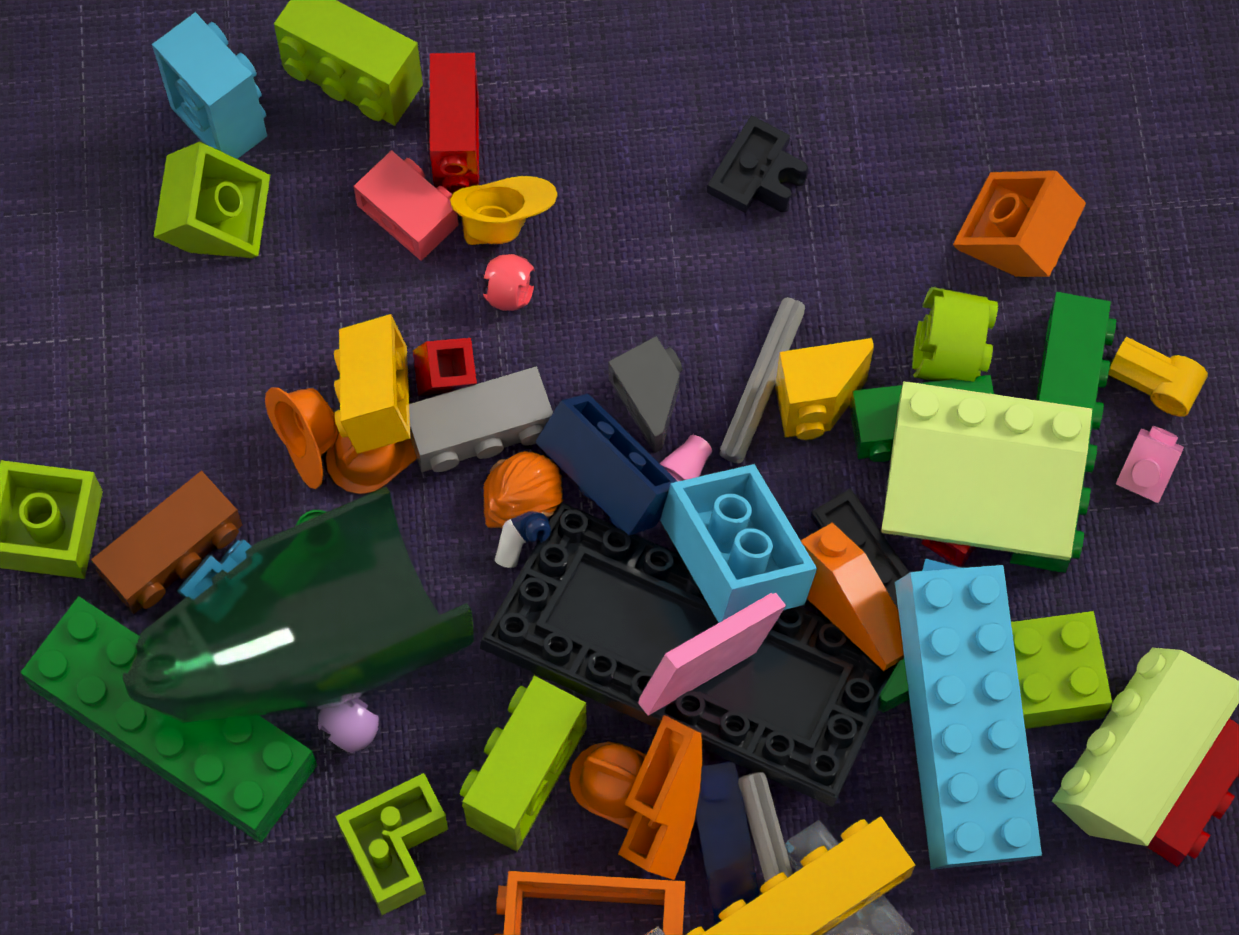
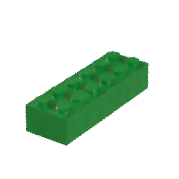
(230, 765)

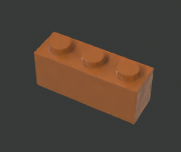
(168, 543)

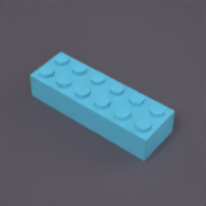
(967, 717)

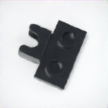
(758, 168)

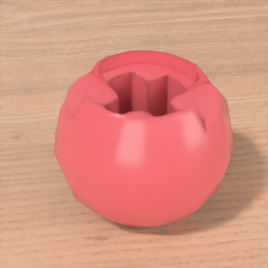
(508, 282)

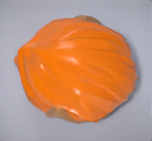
(519, 486)

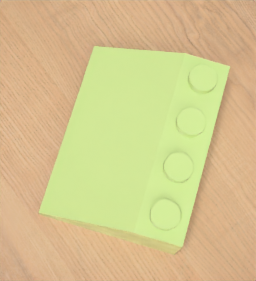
(986, 470)

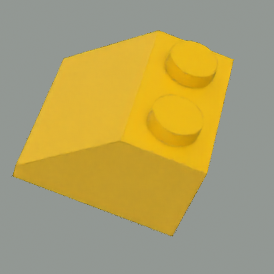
(818, 385)

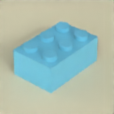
(211, 86)
(736, 541)

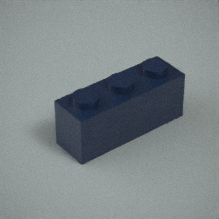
(606, 463)

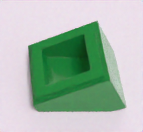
(896, 688)

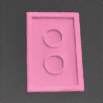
(711, 653)

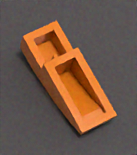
(665, 800)

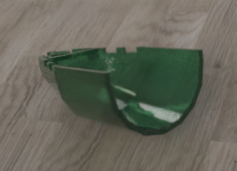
(299, 624)

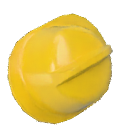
(499, 209)

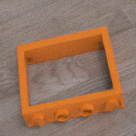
(590, 888)

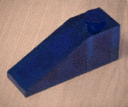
(724, 839)

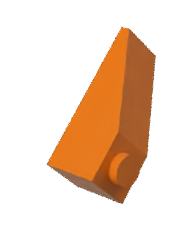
(854, 596)

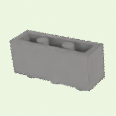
(479, 420)

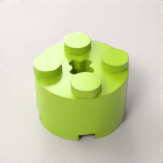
(953, 336)

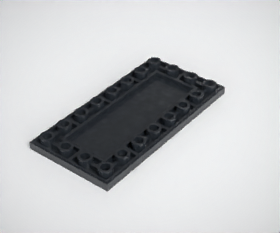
(608, 607)

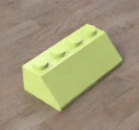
(1148, 747)

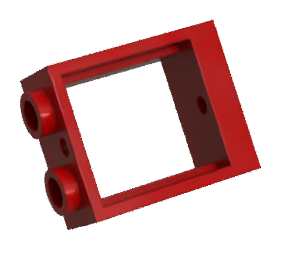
(454, 120)

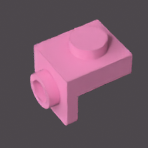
(1150, 463)

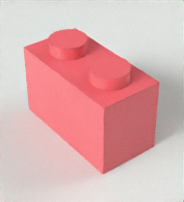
(406, 204)

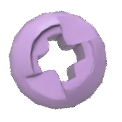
(349, 725)

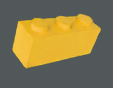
(372, 384)

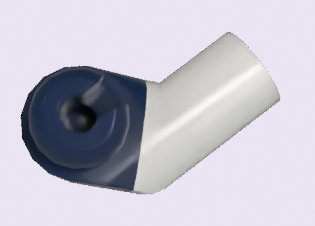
(519, 531)

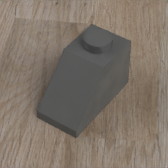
(648, 387)

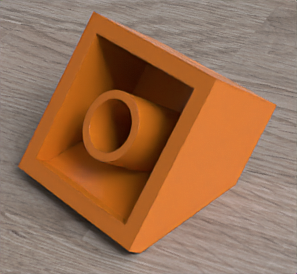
(1021, 222)

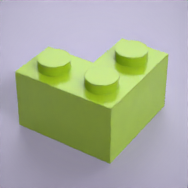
(383, 832)

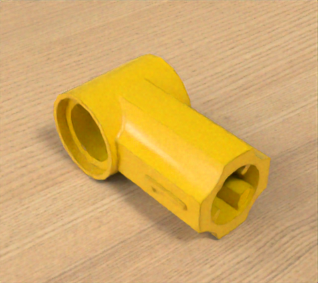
(1169, 381)

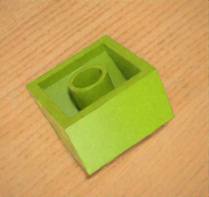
(211, 203)

